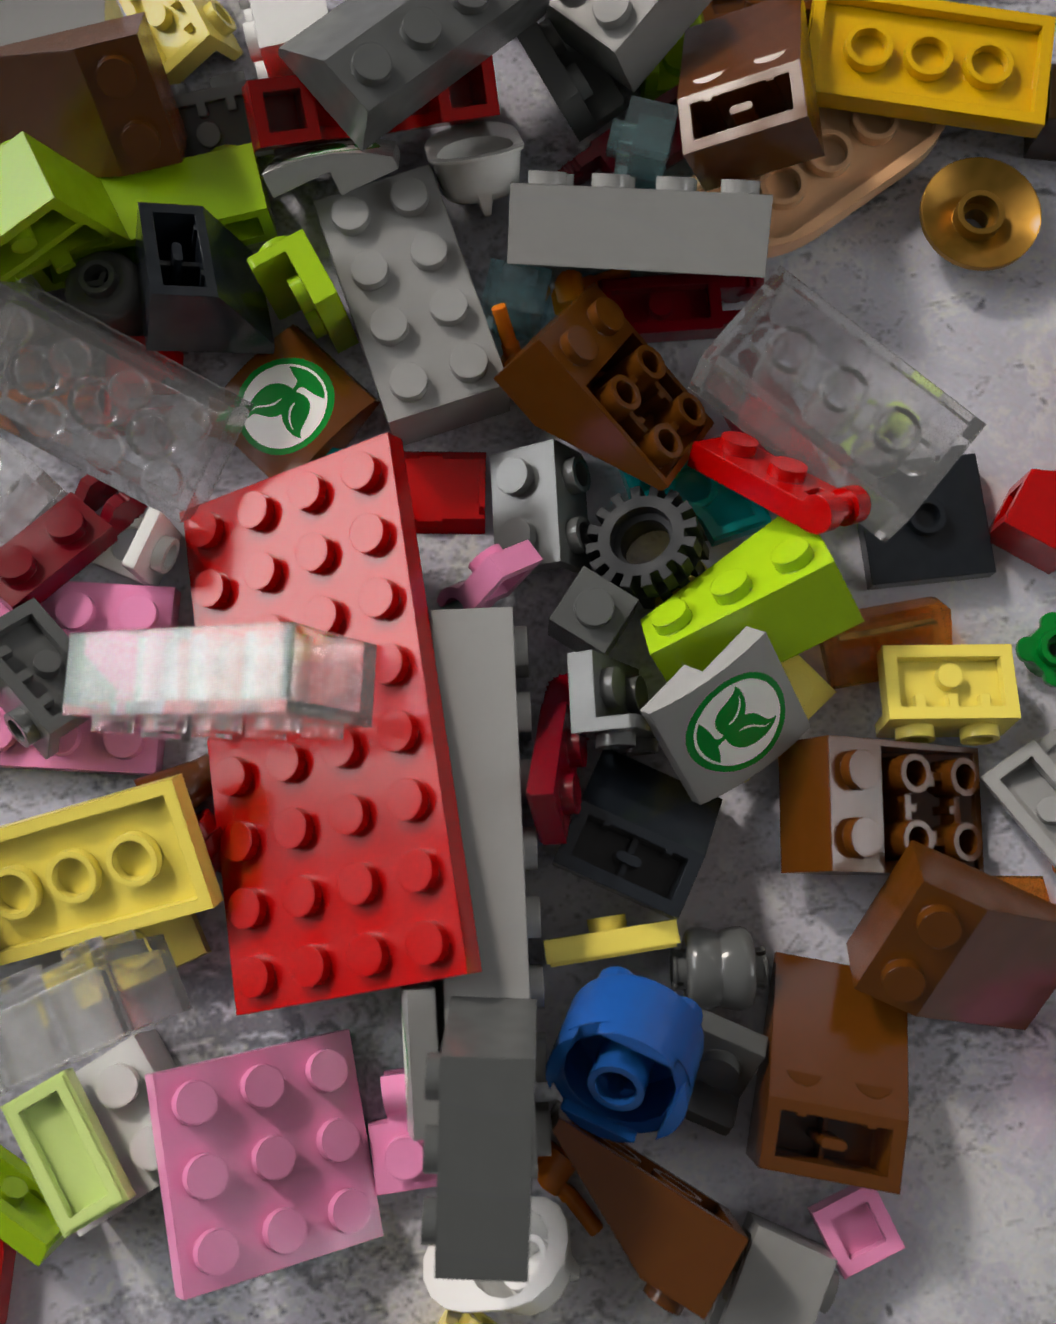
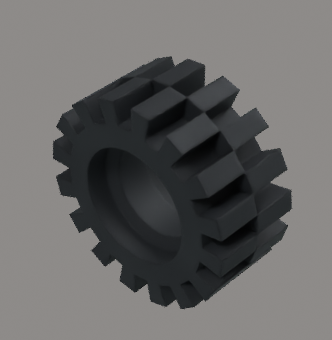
(635, 518)

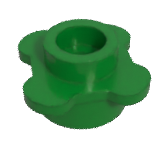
(1035, 650)

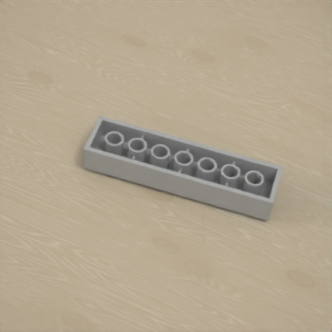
(484, 720)

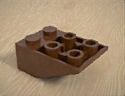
(748, 93)
(606, 391)
(863, 800)
(830, 1080)

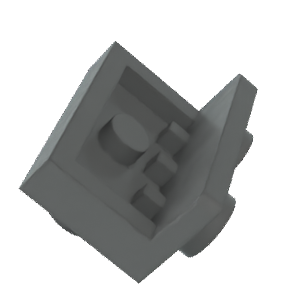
(542, 499)

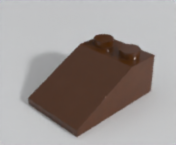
(94, 97)
(955, 944)
(666, 1227)

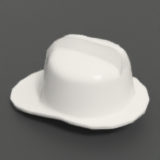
(476, 162)
(549, 1271)

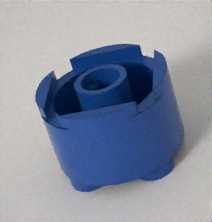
(627, 1056)

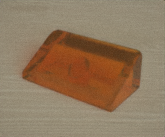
(851, 655)

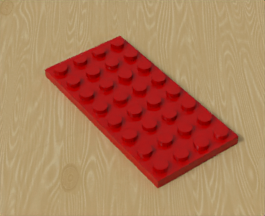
(351, 848)

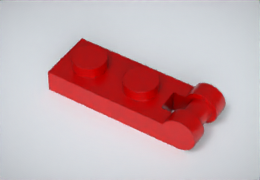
(779, 483)

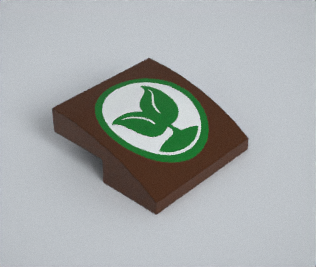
(299, 402)

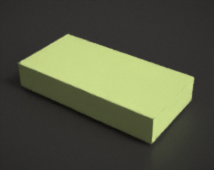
(68, 1151)

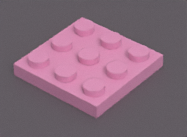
(99, 608)
(262, 1161)

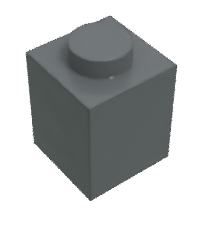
(592, 614)

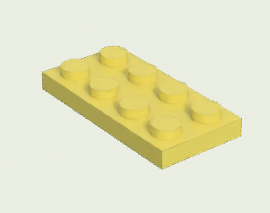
(102, 869)

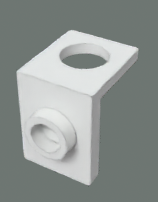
(150, 552)

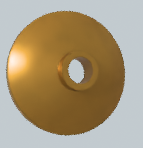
(994, 197)

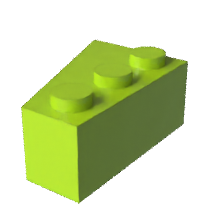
(49, 210)
(771, 582)

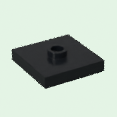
(942, 539)

